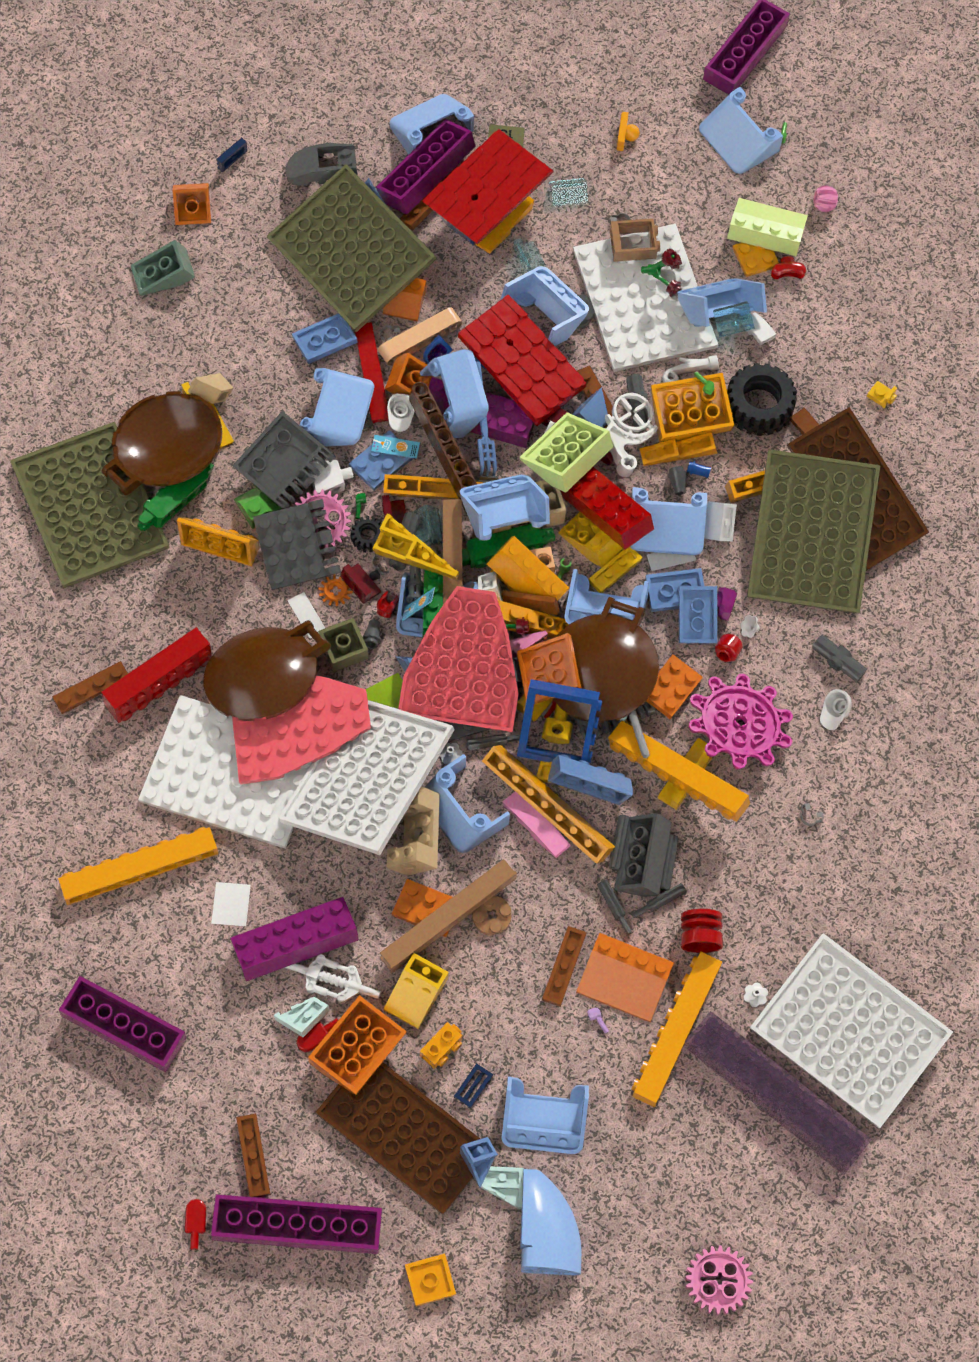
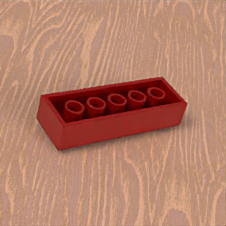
(609, 508)
(157, 675)

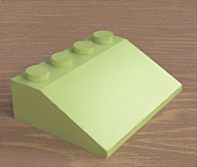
(767, 226)
(567, 451)

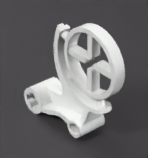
(620, 438)

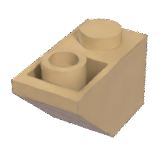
(212, 388)

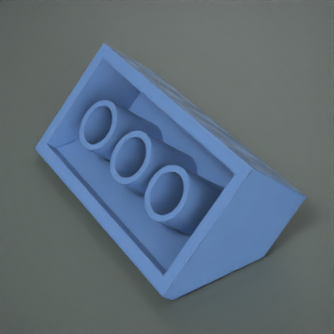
(590, 779)

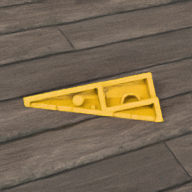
(401, 545)

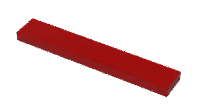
(372, 371)

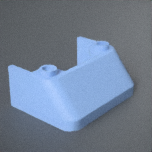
(552, 298)
(702, 300)
(462, 388)
(461, 830)

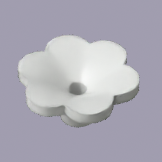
(749, 626)
(450, 753)
(753, 998)

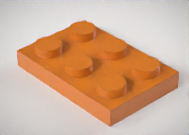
(673, 686)
(418, 902)

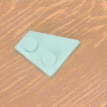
(303, 1016)
(505, 1184)

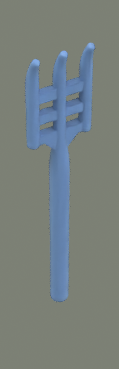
(486, 442)

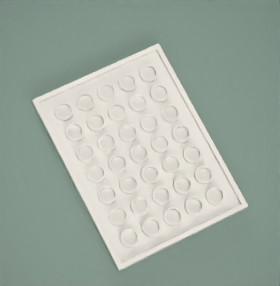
(633, 308)
(200, 779)
(370, 781)
(851, 1030)

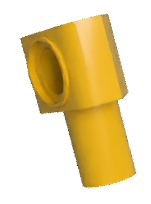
(558, 722)

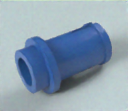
(698, 469)

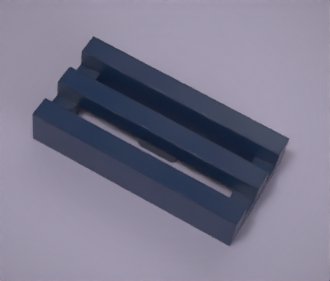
(231, 154)
(463, 1100)

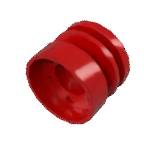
(701, 930)

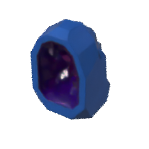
(435, 349)

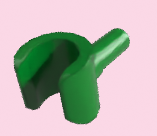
(360, 499)

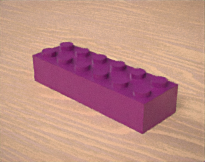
(746, 46)
(426, 166)
(504, 417)
(294, 938)
(122, 1024)

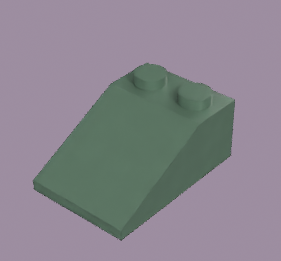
(163, 269)

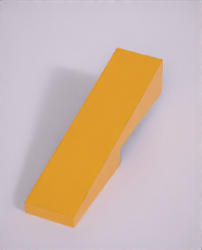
(504, 229)
(684, 449)

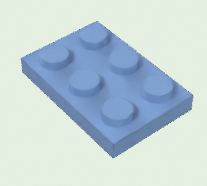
(324, 338)
(373, 465)
(664, 587)
(697, 614)

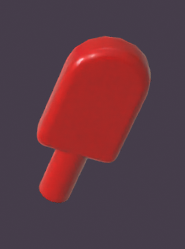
(314, 1036)
(195, 1221)

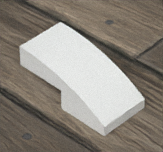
(762, 331)

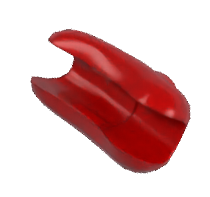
(788, 268)
(385, 608)

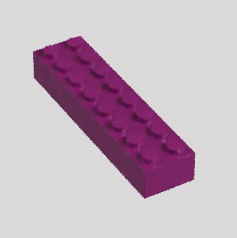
(296, 1224)

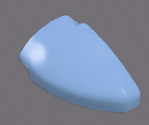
(548, 1229)

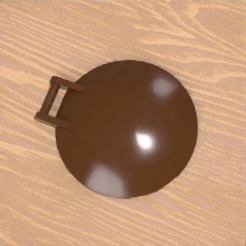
(164, 441)
(612, 659)
(263, 671)

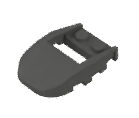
(304, 164)

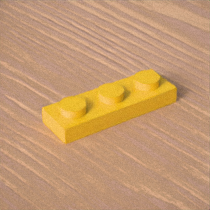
(615, 569)

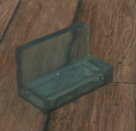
(569, 192)
(528, 255)
(733, 319)
(430, 525)

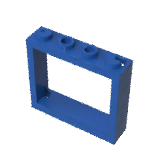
(560, 692)

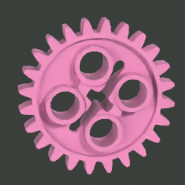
(331, 505)
(719, 1260)

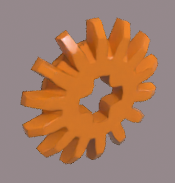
(330, 595)

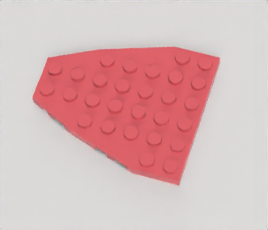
(464, 665)
(306, 733)

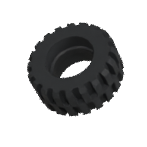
(762, 378)

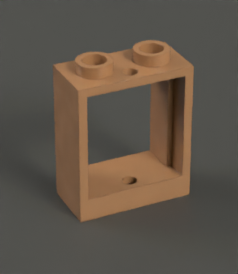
(634, 226)

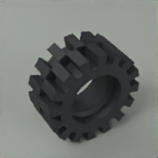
(359, 527)

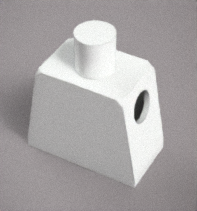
(331, 477)

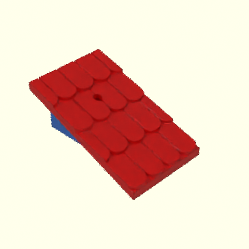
(487, 187)
(522, 360)

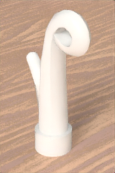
(691, 365)

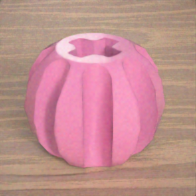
(825, 198)

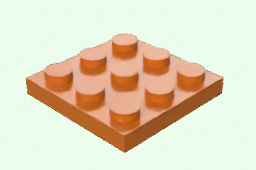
(549, 662)

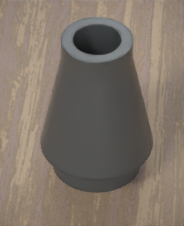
(678, 479)
(372, 634)

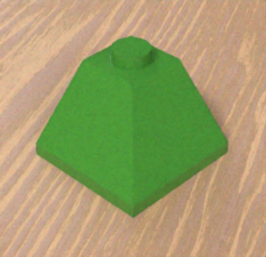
(253, 504)

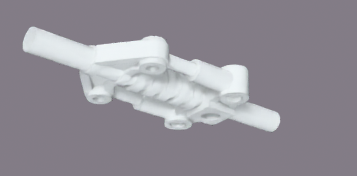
(352, 986)

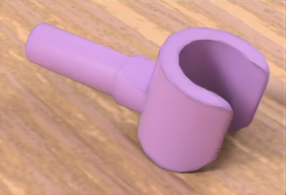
(596, 1014)

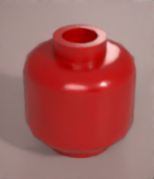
(728, 647)

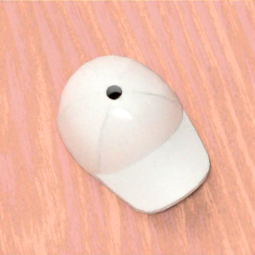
(396, 404)
(833, 710)

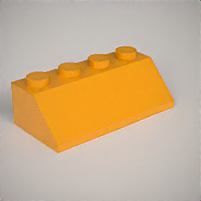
(525, 571)

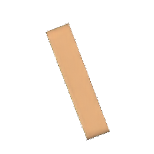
(420, 335)

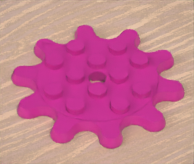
(744, 703)

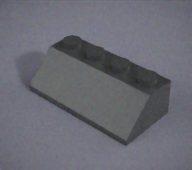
(644, 855)

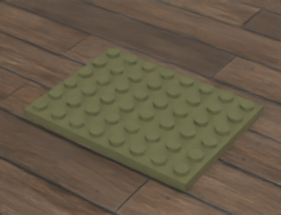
(351, 247)
(81, 511)
(813, 531)

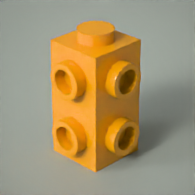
(441, 1045)

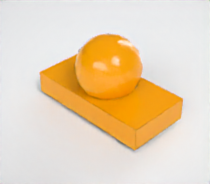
(629, 132)

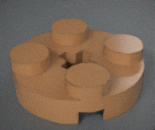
(493, 926)

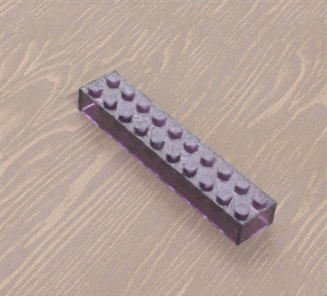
(777, 1093)

